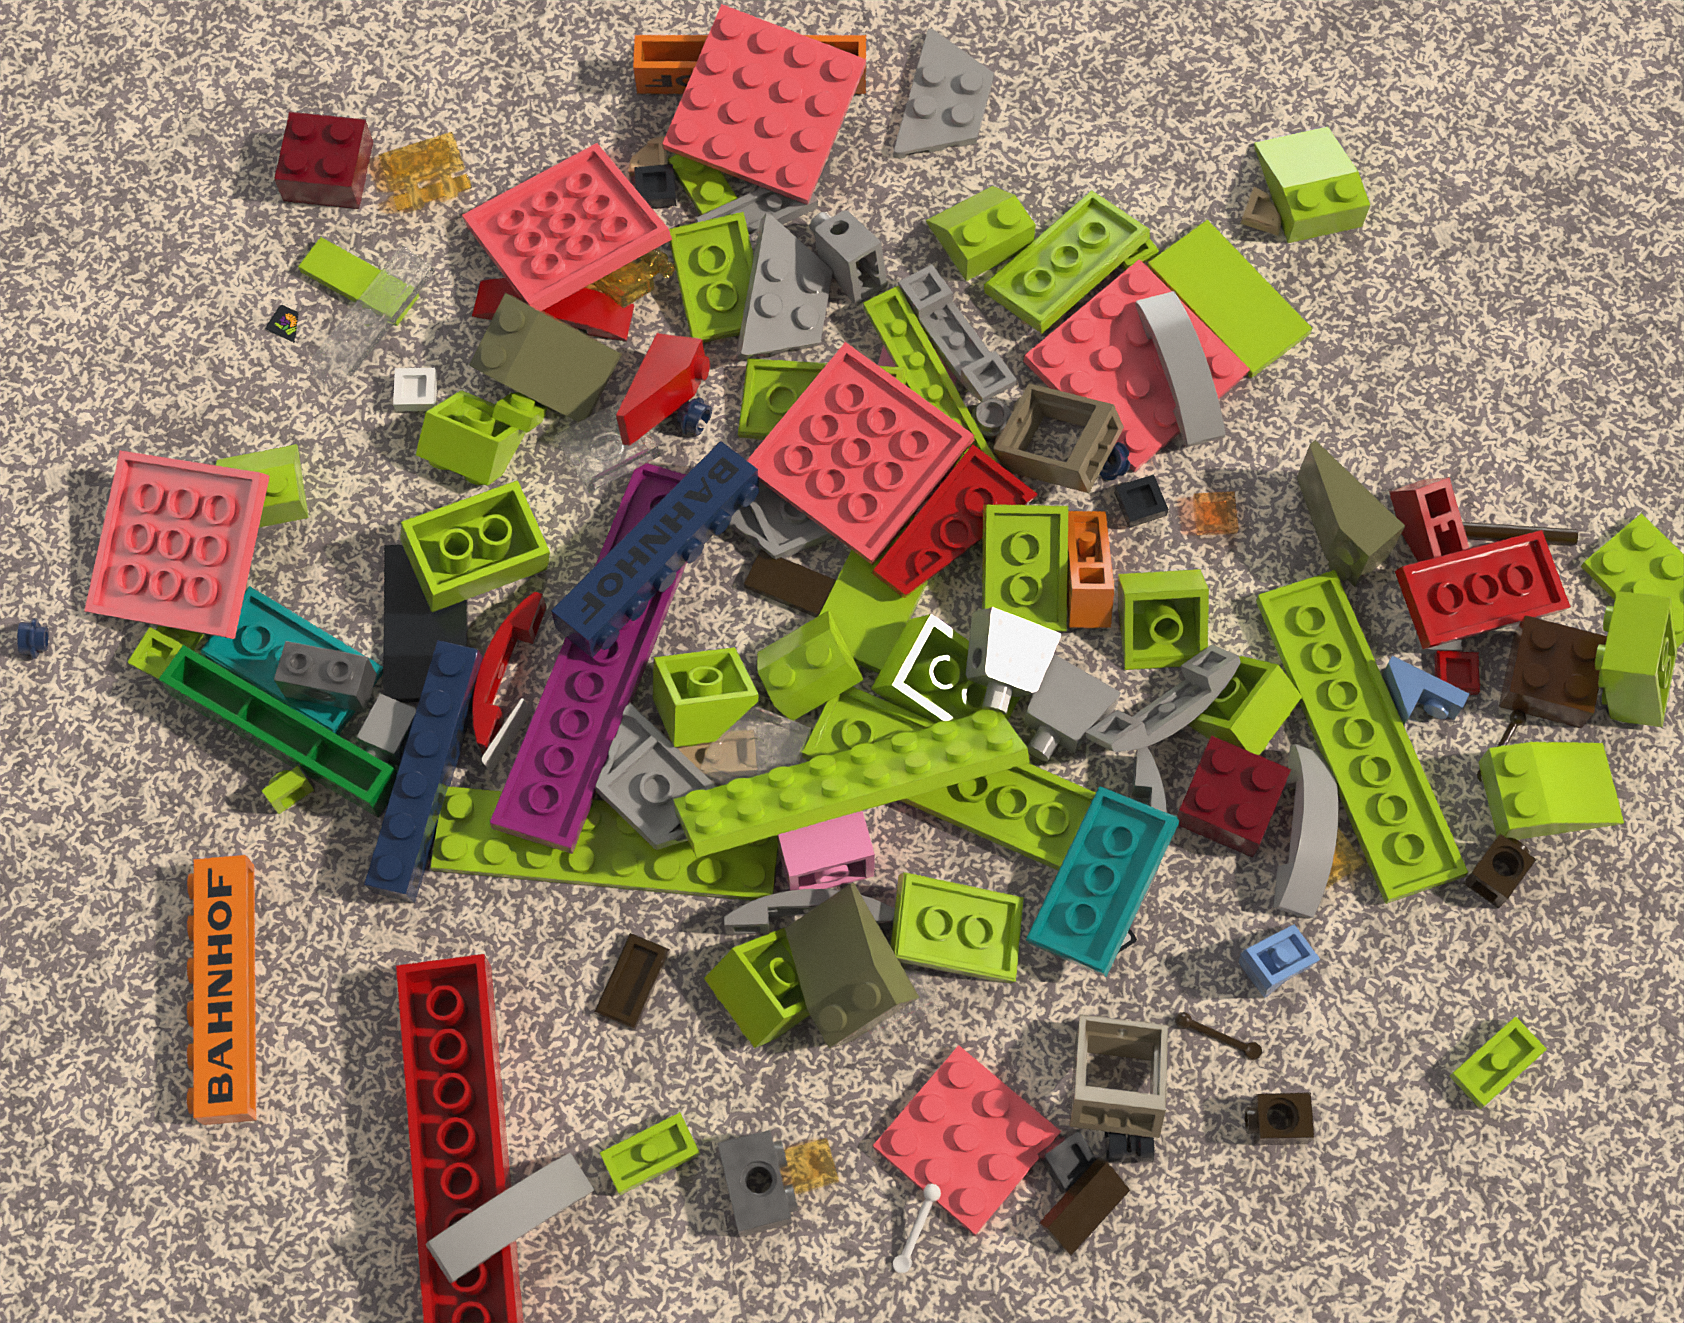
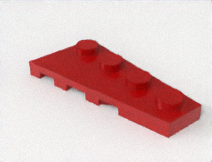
(950, 521)

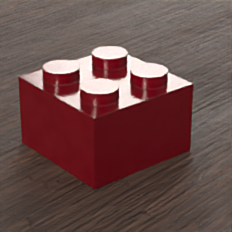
(324, 160)
(1232, 796)

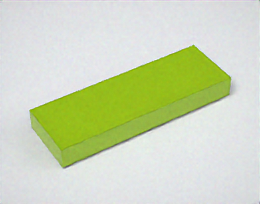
(341, 271)

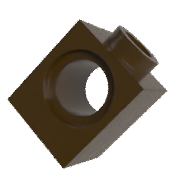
(1488, 882)
(1297, 1110)

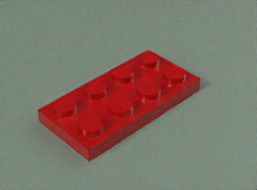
(1481, 589)

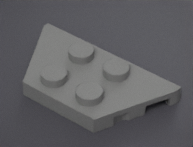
(944, 99)
(784, 294)
(776, 525)
(645, 777)

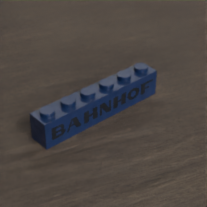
(656, 550)
(425, 773)

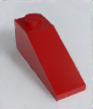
(662, 384)
(1430, 518)

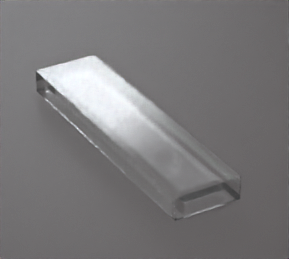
(369, 319)

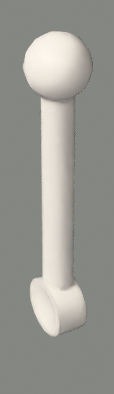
(903, 1262)

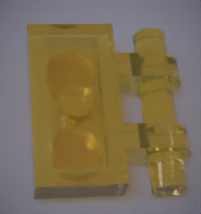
(423, 162)
(635, 280)

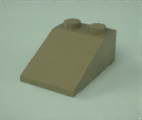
(545, 359)
(1349, 521)
(847, 968)

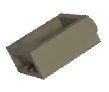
(1090, 452)
(1119, 1109)

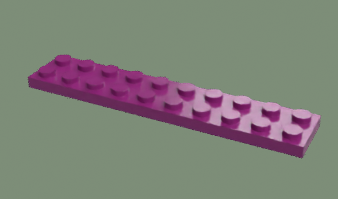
(584, 703)

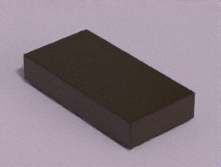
(789, 583)
(632, 981)
(1084, 1206)

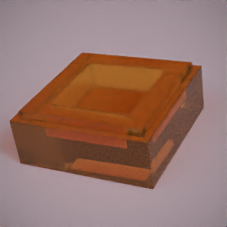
(1215, 513)

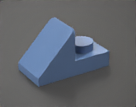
(1412, 685)
(1277, 959)

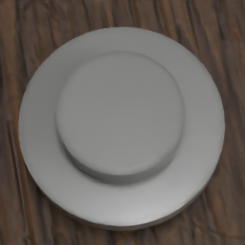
(991, 417)

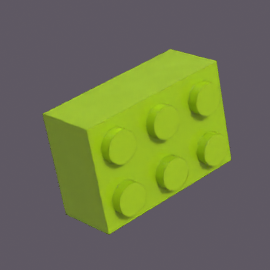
(474, 545)
(1637, 658)

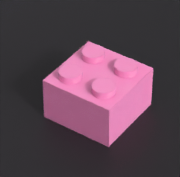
(827, 853)

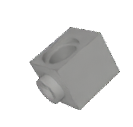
(387, 729)

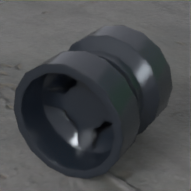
(1138, 1147)

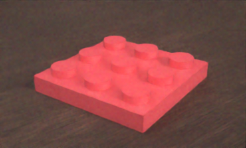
(967, 1139)

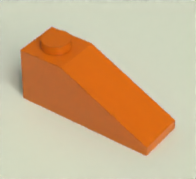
(1089, 571)

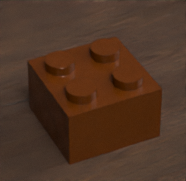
(1552, 672)

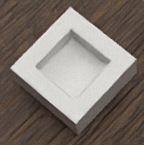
(414, 389)

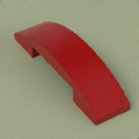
(582, 310)
(519, 625)

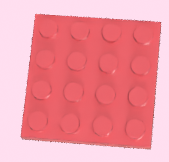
(764, 104)
(566, 228)
(1109, 359)
(859, 453)
(177, 544)

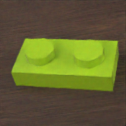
(702, 184)
(1498, 1062)
(650, 1153)

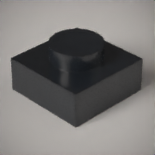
(656, 184)
(1141, 501)
(1067, 1159)

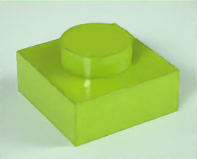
(519, 411)
(287, 789)

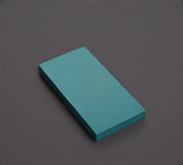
(259, 646)
(1102, 881)

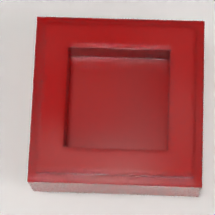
(1459, 669)

